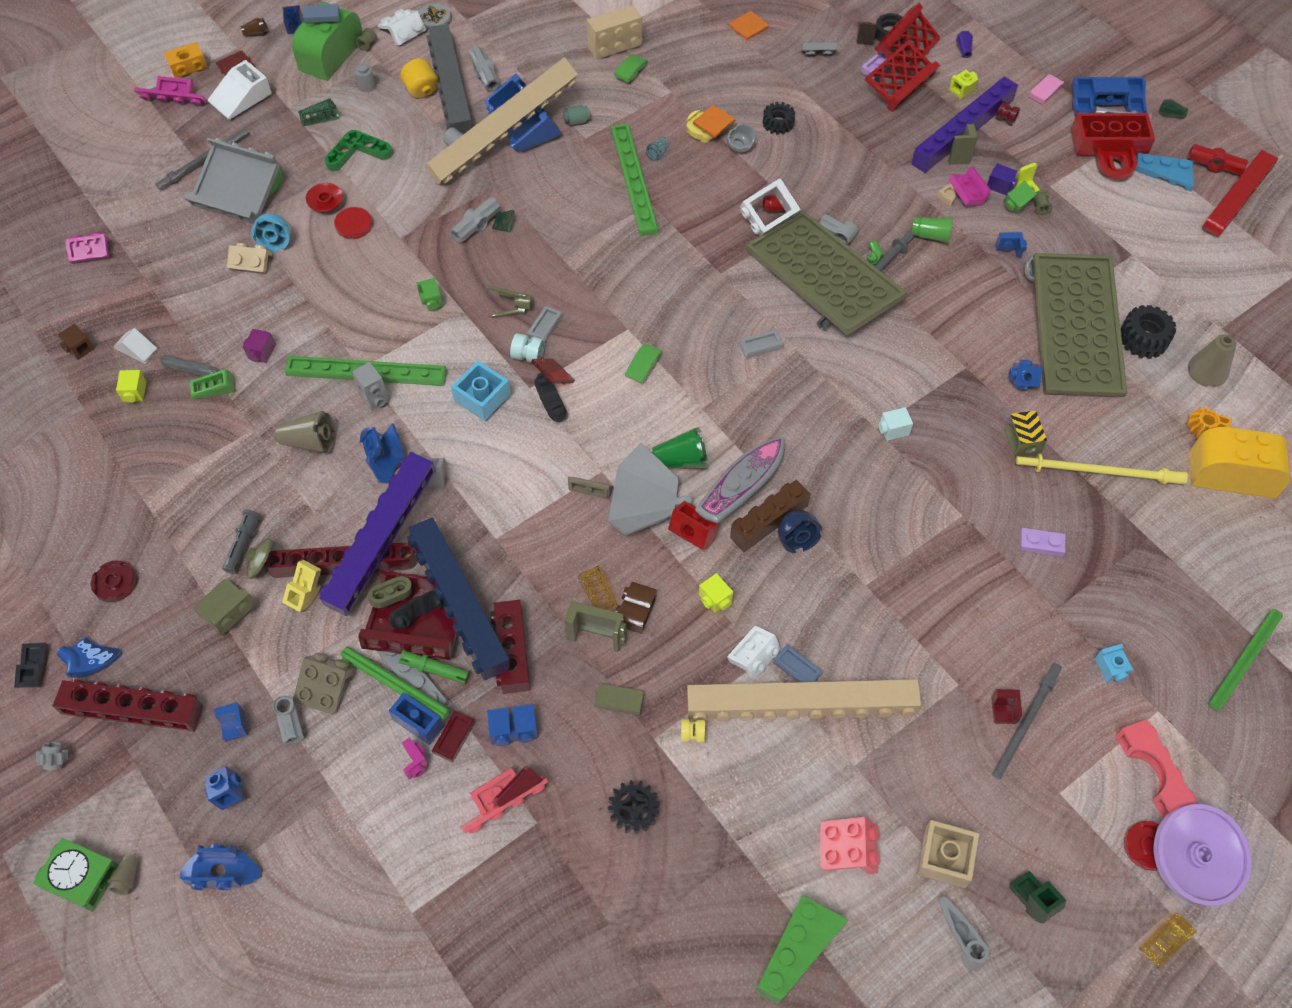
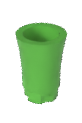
(933, 228)

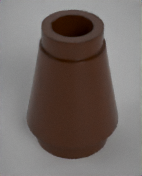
(255, 27)

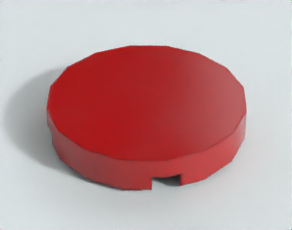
(353, 222)
(1140, 844)

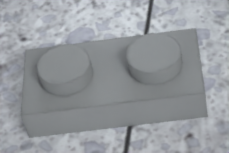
(826, 48)

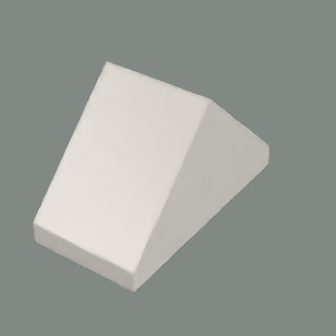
(136, 346)

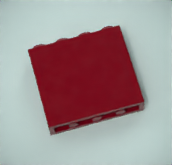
(427, 634)

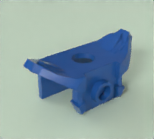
(389, 444)
(239, 868)

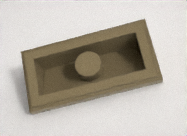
(589, 487)

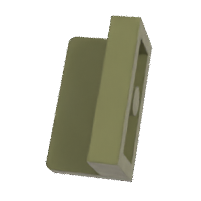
(963, 146)

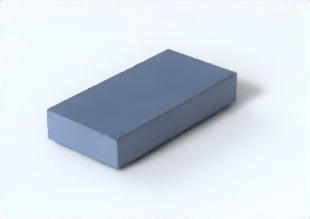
(321, 13)
(796, 665)

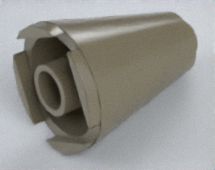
(1213, 362)
(308, 432)

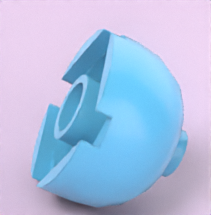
(271, 231)

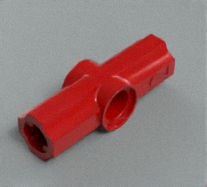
(1226, 163)

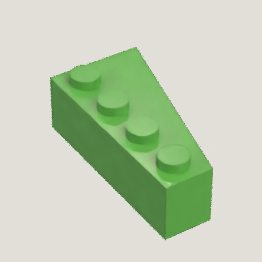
(803, 941)

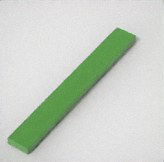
(634, 180)
(342, 369)

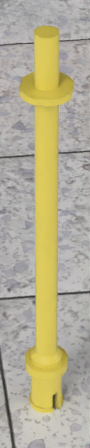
(1163, 475)

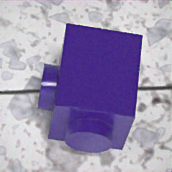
(1002, 179)

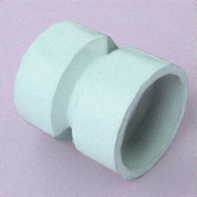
(527, 348)

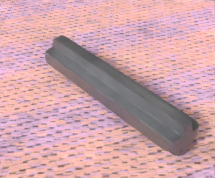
(187, 366)

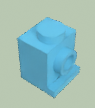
(1114, 663)

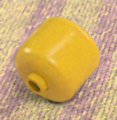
(419, 78)

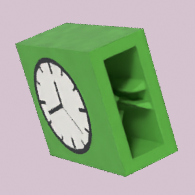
(76, 874)

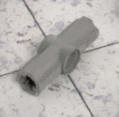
(484, 68)
(475, 220)

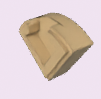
(947, 194)

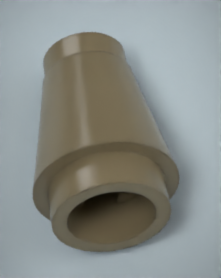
(123, 876)

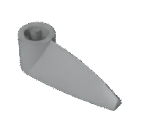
(965, 936)

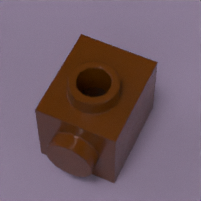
(75, 342)

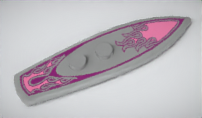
(741, 480)

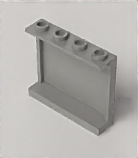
(234, 181)

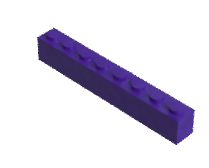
(977, 113)
(377, 534)

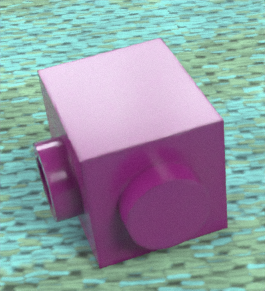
(259, 345)

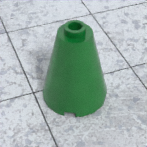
(683, 451)

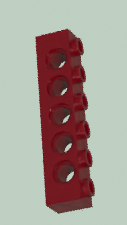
(183, 718)

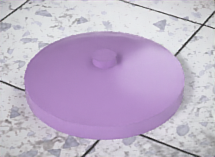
(1202, 855)

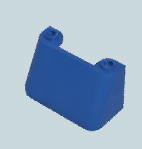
(532, 132)

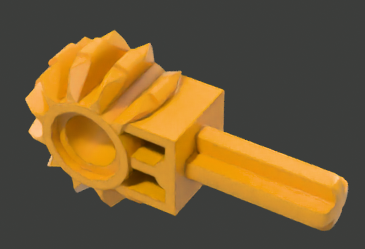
(1205, 419)

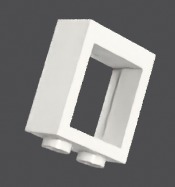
(784, 198)

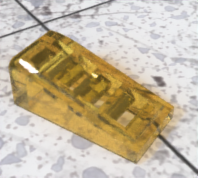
(588, 574)
(1181, 931)

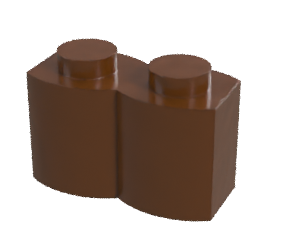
(637, 606)

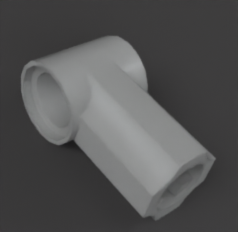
(844, 231)
(288, 721)

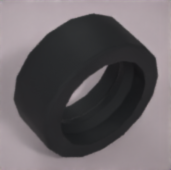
(886, 20)

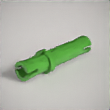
(432, 666)

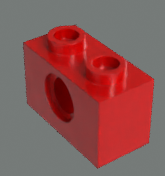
(691, 526)

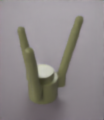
(522, 301)

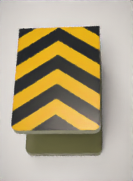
(1026, 434)

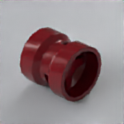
(1008, 113)

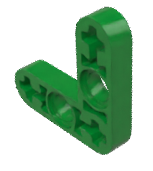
(358, 143)

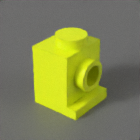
(967, 80)

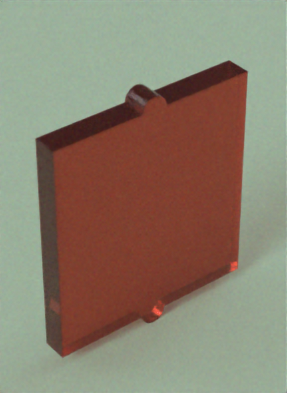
(231, 61)
(552, 371)

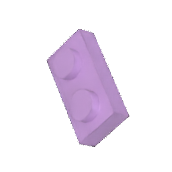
(873, 63)
(1042, 542)

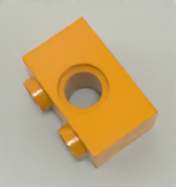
(185, 60)

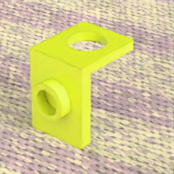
(1026, 174)

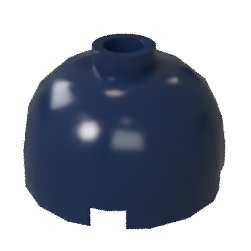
(799, 530)

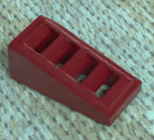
(518, 785)

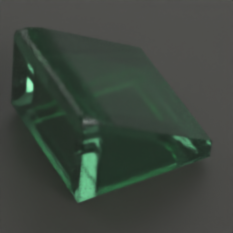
(504, 221)

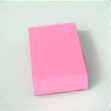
(1046, 89)

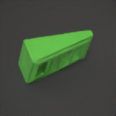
(225, 385)

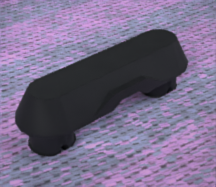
(550, 398)
(418, 606)

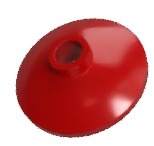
(324, 197)

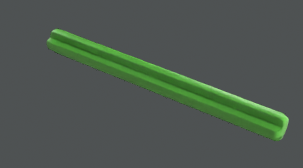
(1245, 660)
(393, 681)

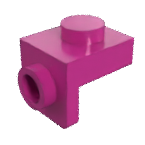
(416, 753)

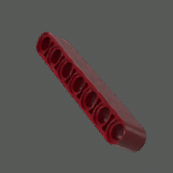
(331, 555)

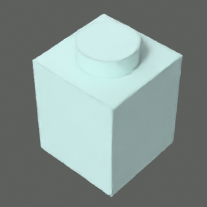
(895, 424)

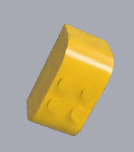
(1240, 462)

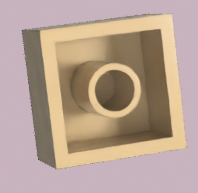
(948, 854)

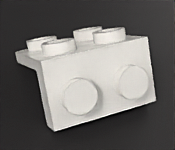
(403, 25)

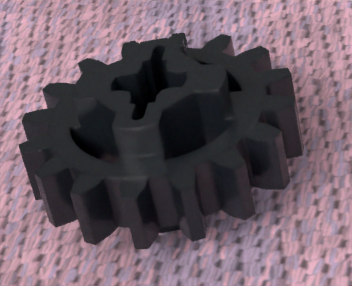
(624, 808)

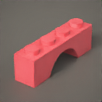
(1143, 743)

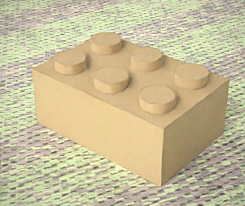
(614, 32)

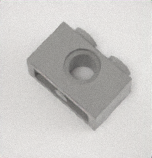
(370, 386)

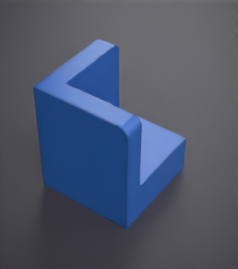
(232, 721)

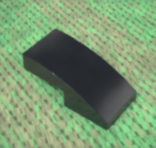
(32, 665)

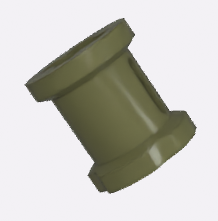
(366, 39)
(1043, 205)

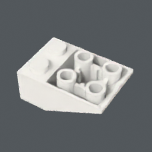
(240, 90)

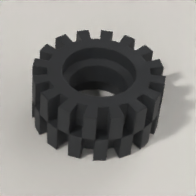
(778, 125)

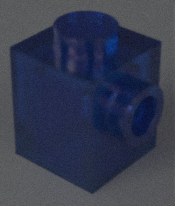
(292, 18)

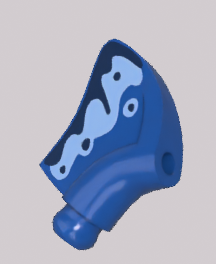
(87, 657)

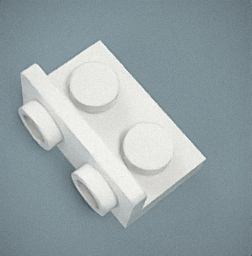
(755, 651)

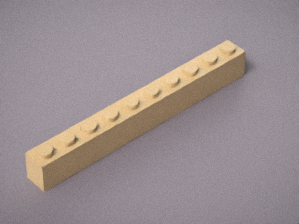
(500, 121)
(803, 700)

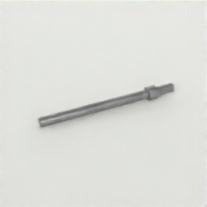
(173, 177)
(1046, 686)

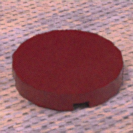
(113, 581)

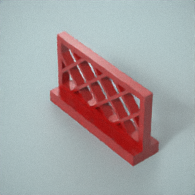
(900, 30)
(921, 75)

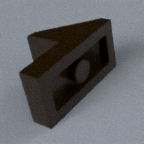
(866, 33)

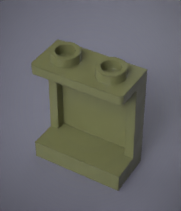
(595, 621)

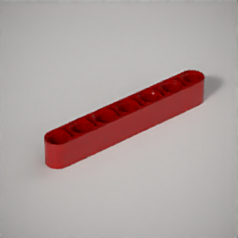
(1240, 193)

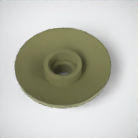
(257, 557)

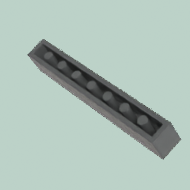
(450, 79)

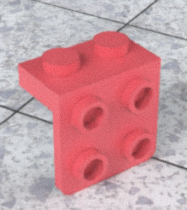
(850, 845)

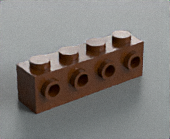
(766, 518)

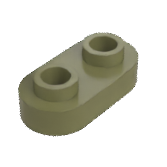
(390, 592)

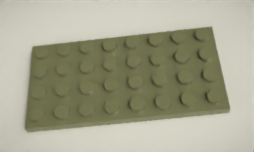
(826, 272)
(1079, 325)

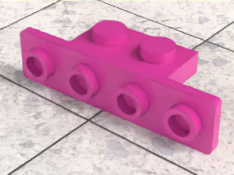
(173, 89)

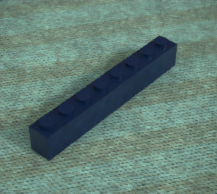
(458, 598)

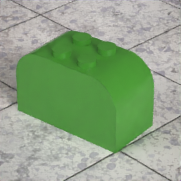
(326, 45)

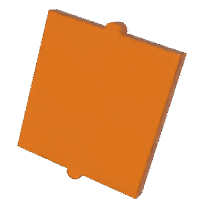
(748, 25)
(713, 121)

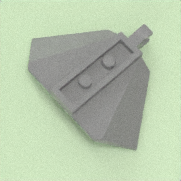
(643, 492)

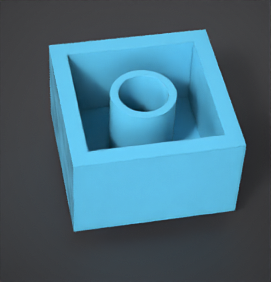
(481, 390)

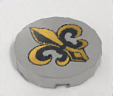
(434, 15)

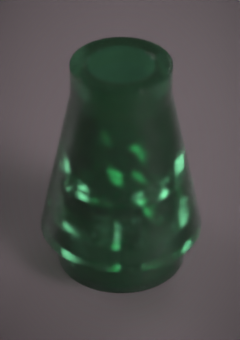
(1172, 109)

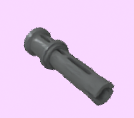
(243, 533)

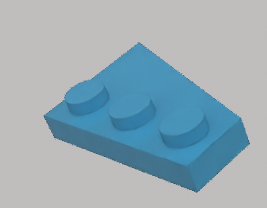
(1172, 169)

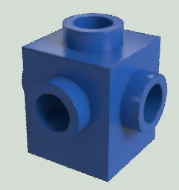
(1025, 374)
(223, 788)

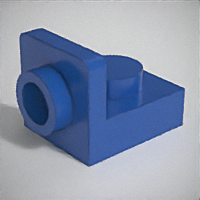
(1011, 241)

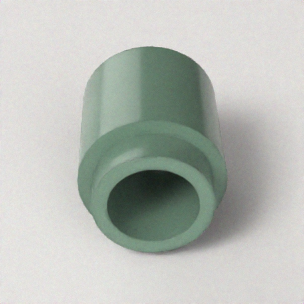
(576, 114)

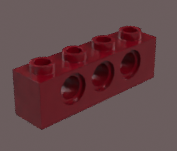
(511, 613)

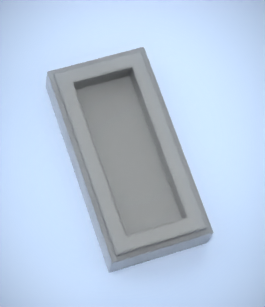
(545, 323)
(761, 344)

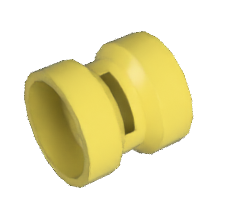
(687, 730)

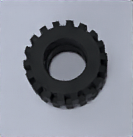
(1148, 319)

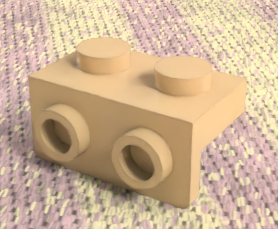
(248, 259)

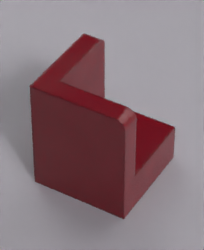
(1006, 706)

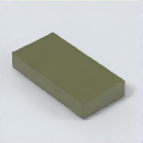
(619, 699)

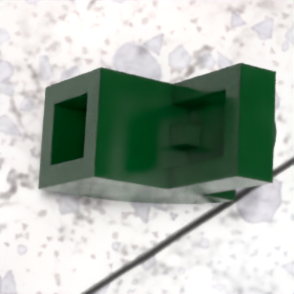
(1041, 900)

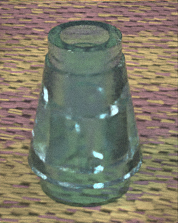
(657, 148)

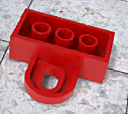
(1113, 137)

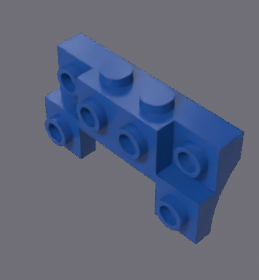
(1108, 91)

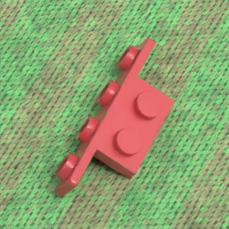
(484, 796)

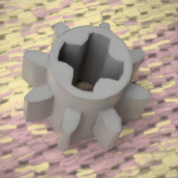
(52, 755)

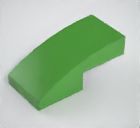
(629, 67)
(642, 363)

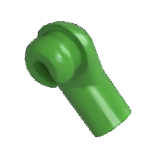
(876, 253)

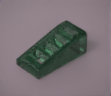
(328, 110)

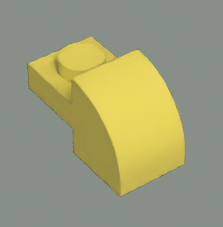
(303, 588)

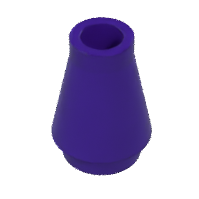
(964, 41)

